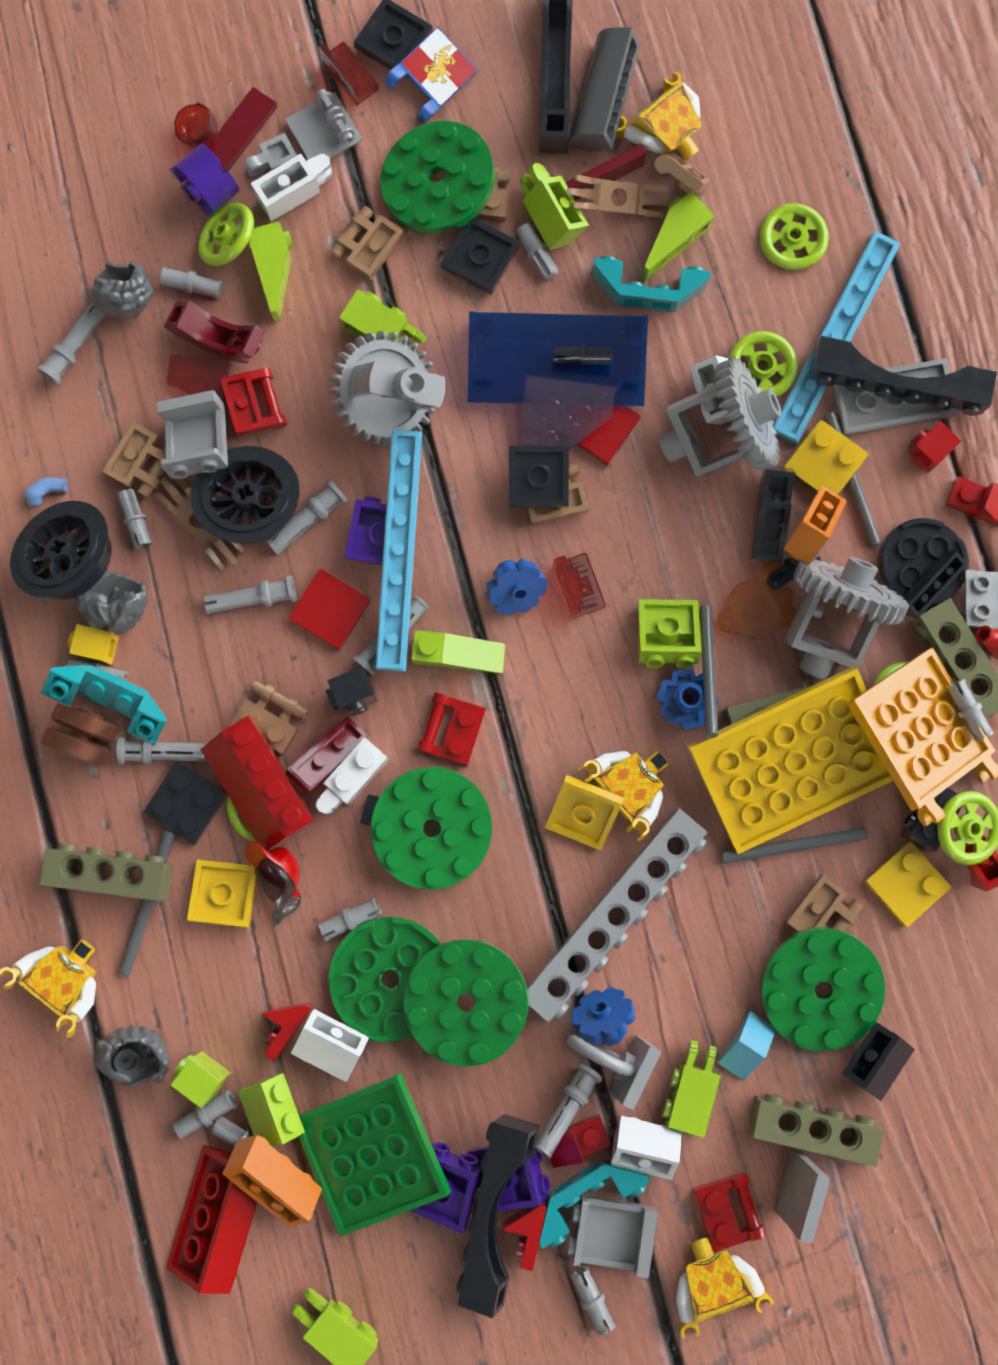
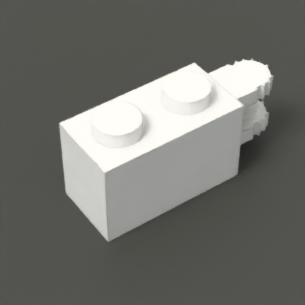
(291, 184)
(351, 776)

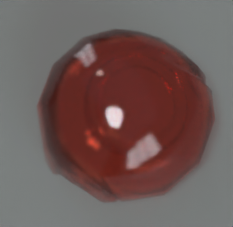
(195, 125)

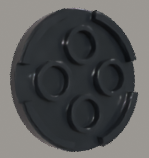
(913, 549)

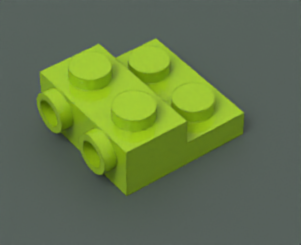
(668, 632)

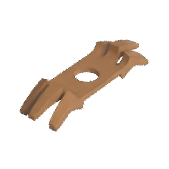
(633, 193)
(183, 512)

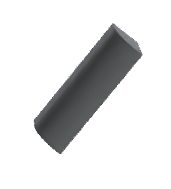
(605, 89)

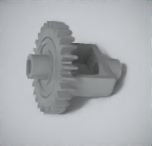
(387, 370)
(747, 408)
(848, 586)

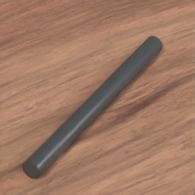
(857, 494)
(708, 665)
(796, 845)
(144, 913)

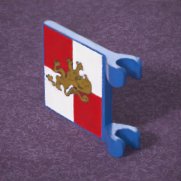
(435, 69)

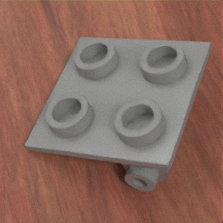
(323, 127)
(981, 599)

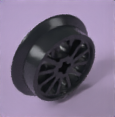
(247, 497)
(71, 561)

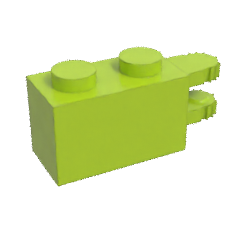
(551, 207)
(368, 314)
(692, 1093)
(335, 1331)

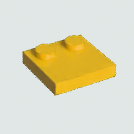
(826, 459)
(584, 812)
(907, 884)
(222, 894)

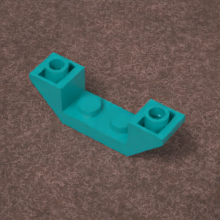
(608, 273)
(108, 691)
(567, 1194)

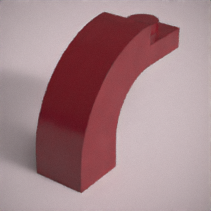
(213, 334)

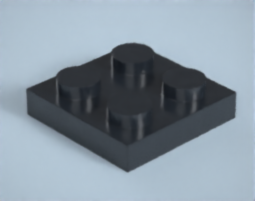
(391, 34)
(480, 255)
(538, 476)
(185, 803)

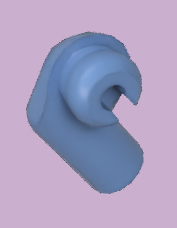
(42, 486)

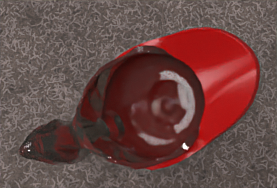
(279, 877)

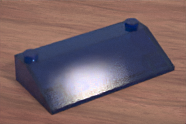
(519, 345)

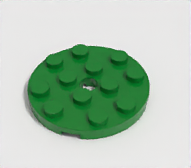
(444, 204)
(400, 819)
(358, 971)
(849, 1006)
(457, 1034)

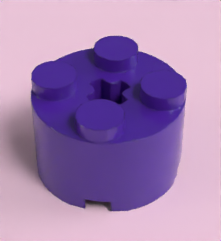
(205, 179)

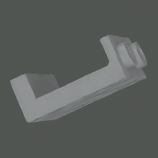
(194, 434)
(613, 1234)

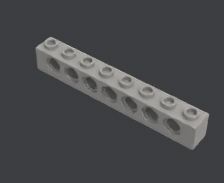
(692, 839)

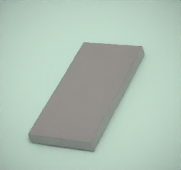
(867, 413)
(802, 1196)

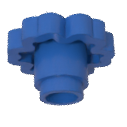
(516, 586)
(674, 708)
(603, 1016)

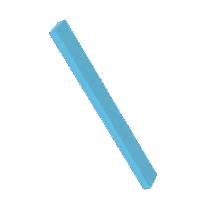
(840, 325)
(398, 550)

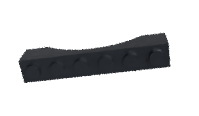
(555, 76)
(842, 364)
(485, 1275)

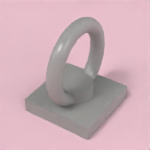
(629, 1069)

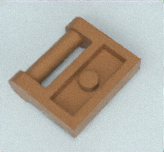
(689, 178)

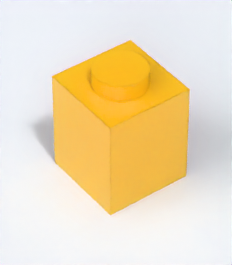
(93, 644)

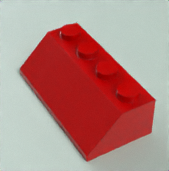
(257, 783)
(211, 1227)

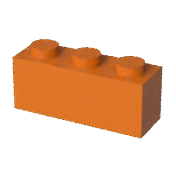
(815, 525)
(272, 1180)

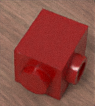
(932, 446)

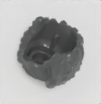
(121, 290)
(113, 603)
(145, 1055)

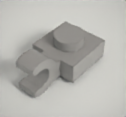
(272, 155)

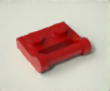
(243, 405)
(461, 731)
(719, 1214)

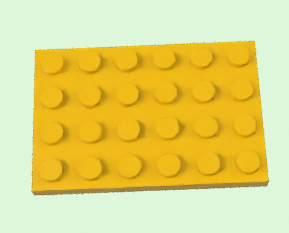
(789, 762)

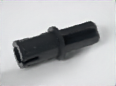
(582, 355)
(783, 574)

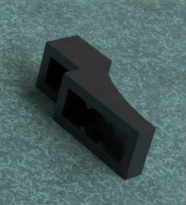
(773, 513)

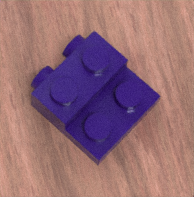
(367, 531)
(463, 1177)
(526, 1186)

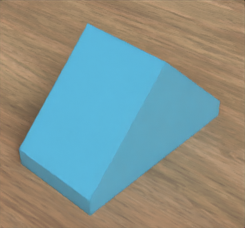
(747, 1046)

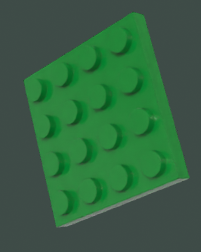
(371, 1155)

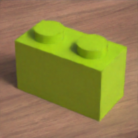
(199, 1078)
(271, 1110)

